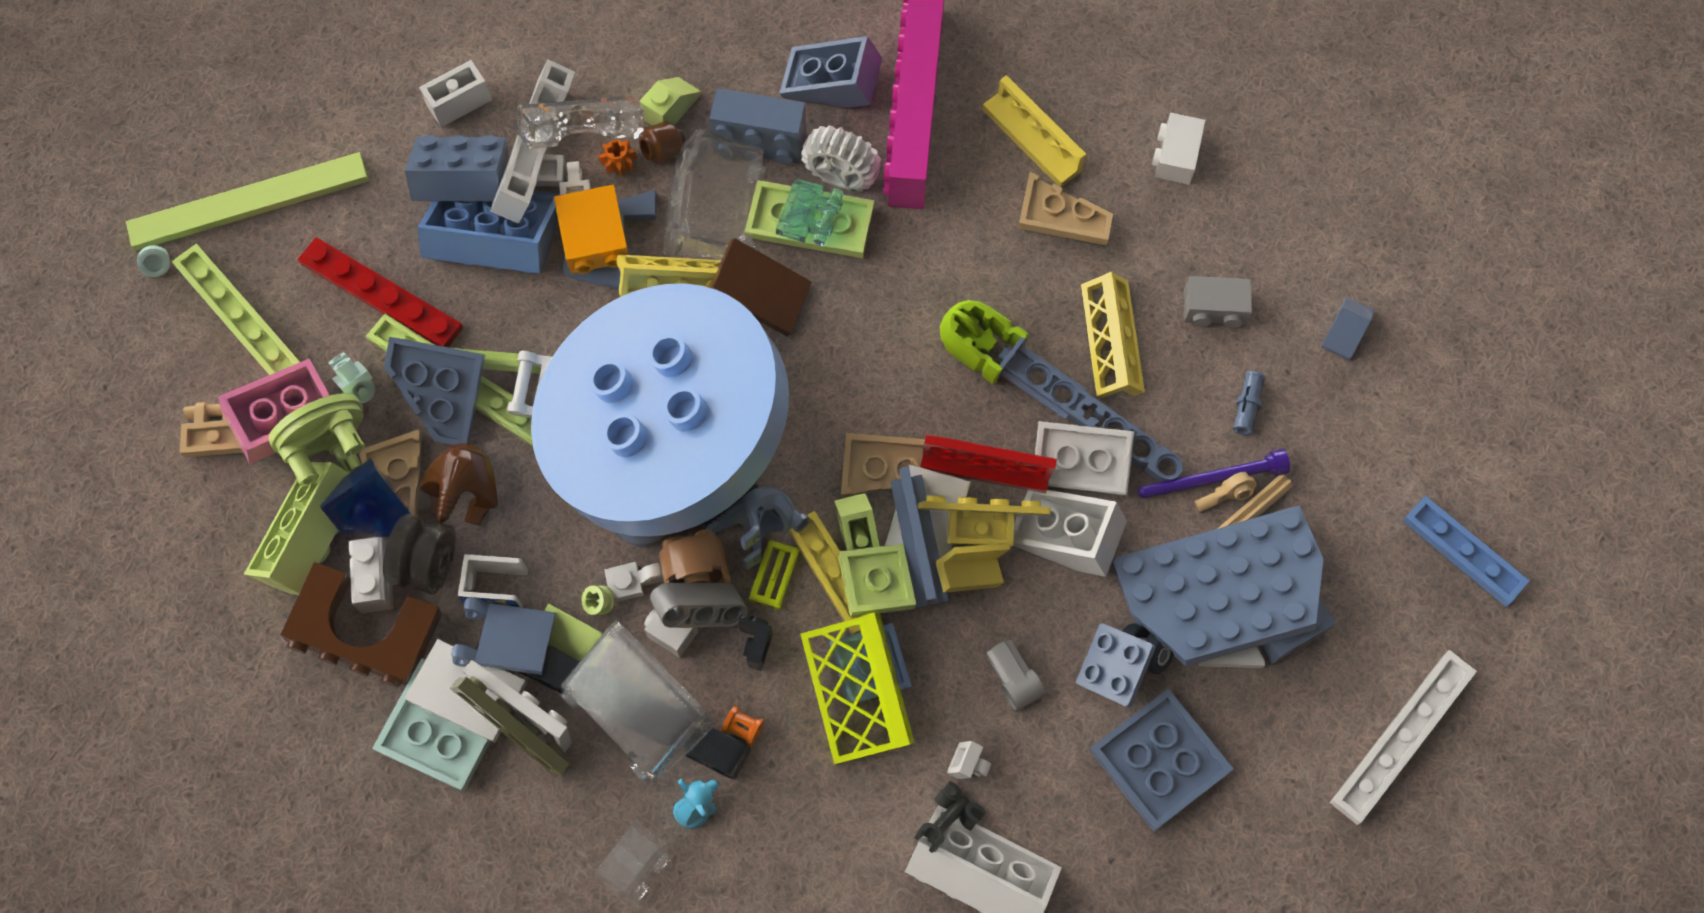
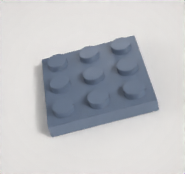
(1161, 759)

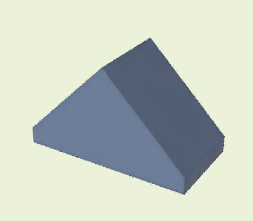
(1348, 328)

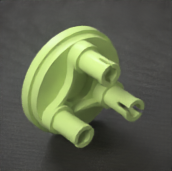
(316, 427)

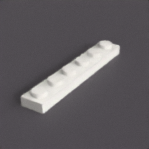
(1402, 737)

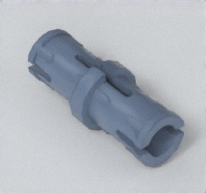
(1249, 403)

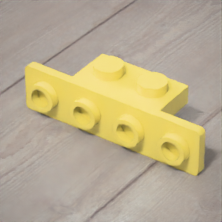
(981, 523)

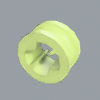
(590, 597)

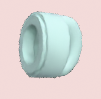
(153, 261)

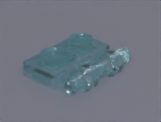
(801, 208)

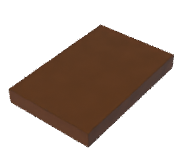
(761, 285)

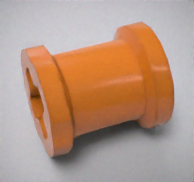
(730, 725)

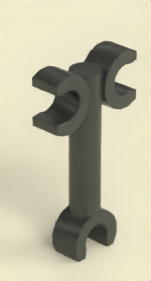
(957, 807)

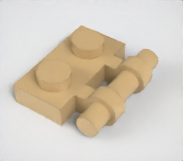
(206, 437)

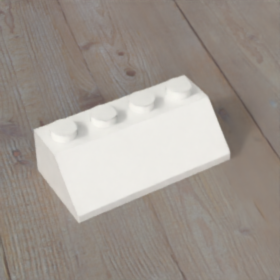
(984, 870)

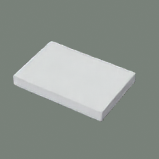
(1087, 457)
(935, 485)
(433, 692)

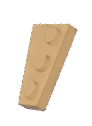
(1056, 213)
(400, 463)

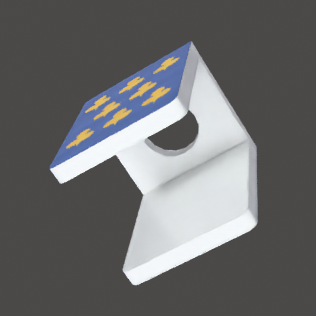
(489, 564)

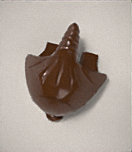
(454, 472)

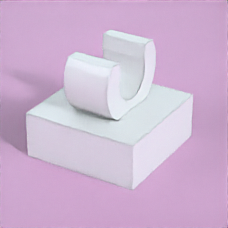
(967, 761)

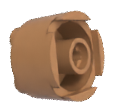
(694, 559)

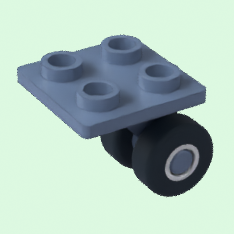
(1120, 660)

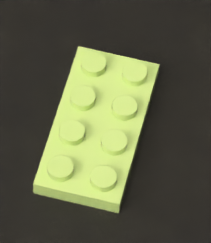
(849, 230)

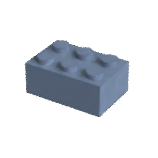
(761, 122)
(456, 168)

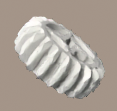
(841, 158)

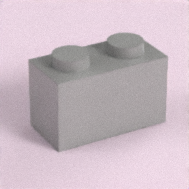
(1217, 301)

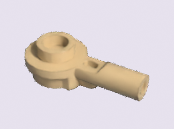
(1237, 487)

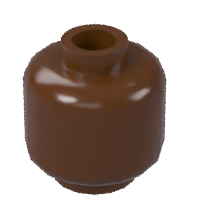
(661, 142)

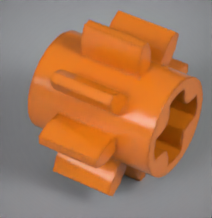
(618, 156)

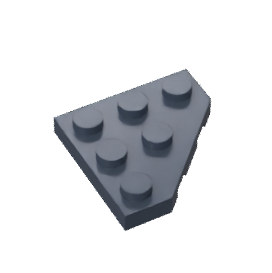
(437, 385)

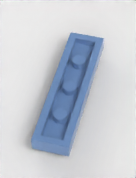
(1466, 551)

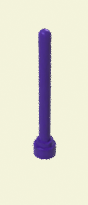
(1274, 463)

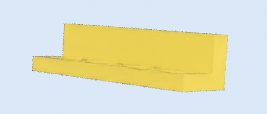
(1035, 133)
(649, 271)
(1122, 336)

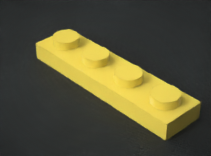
(823, 559)

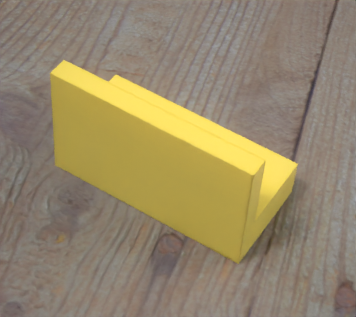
(971, 567)

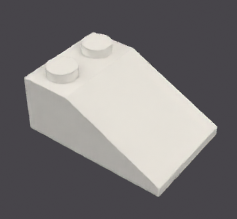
(1075, 534)

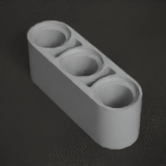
(698, 605)

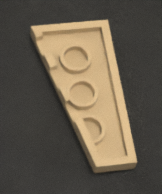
(876, 461)

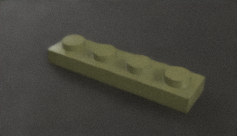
(500, 716)

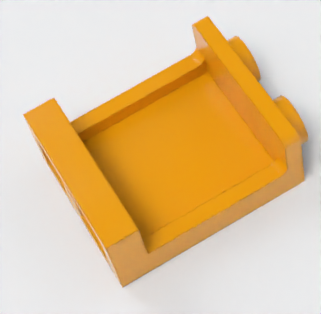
(591, 229)

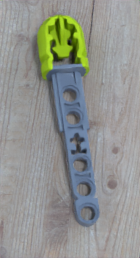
(961, 329)

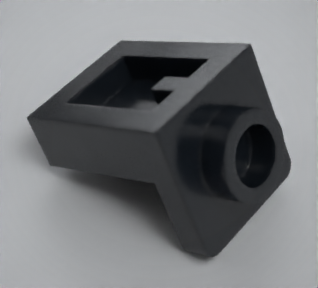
(757, 647)

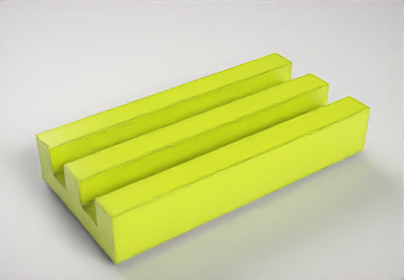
(766, 600)

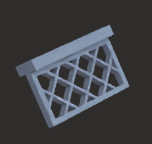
(918, 539)

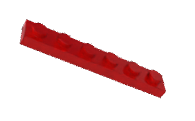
(380, 293)

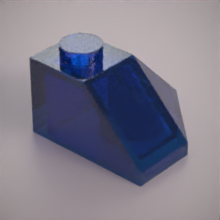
(365, 503)

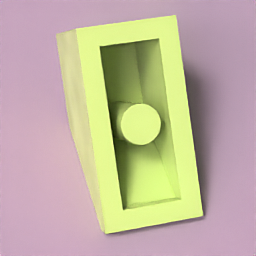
(668, 100)
(856, 522)

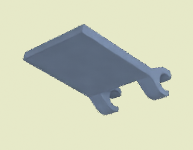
(509, 639)

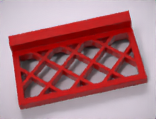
(987, 463)

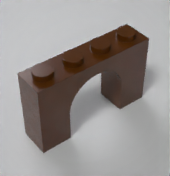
(312, 628)

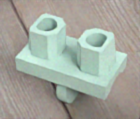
(352, 378)

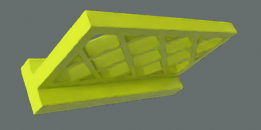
(885, 681)

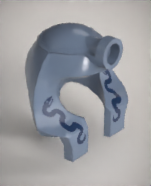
(760, 513)

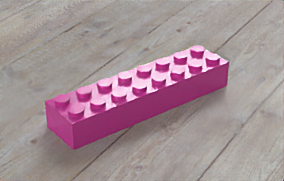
(913, 103)

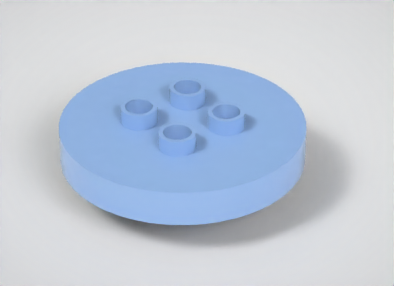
(660, 410)

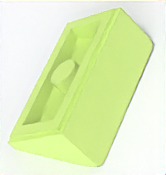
(571, 634)

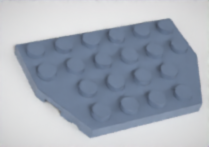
(1226, 586)

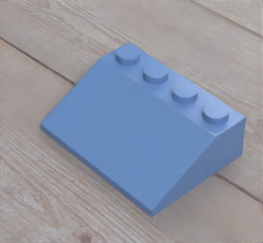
(475, 236)

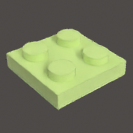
(876, 580)

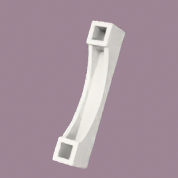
(524, 163)

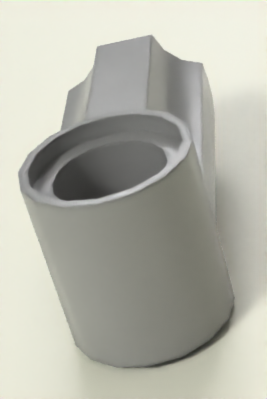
(1018, 682)

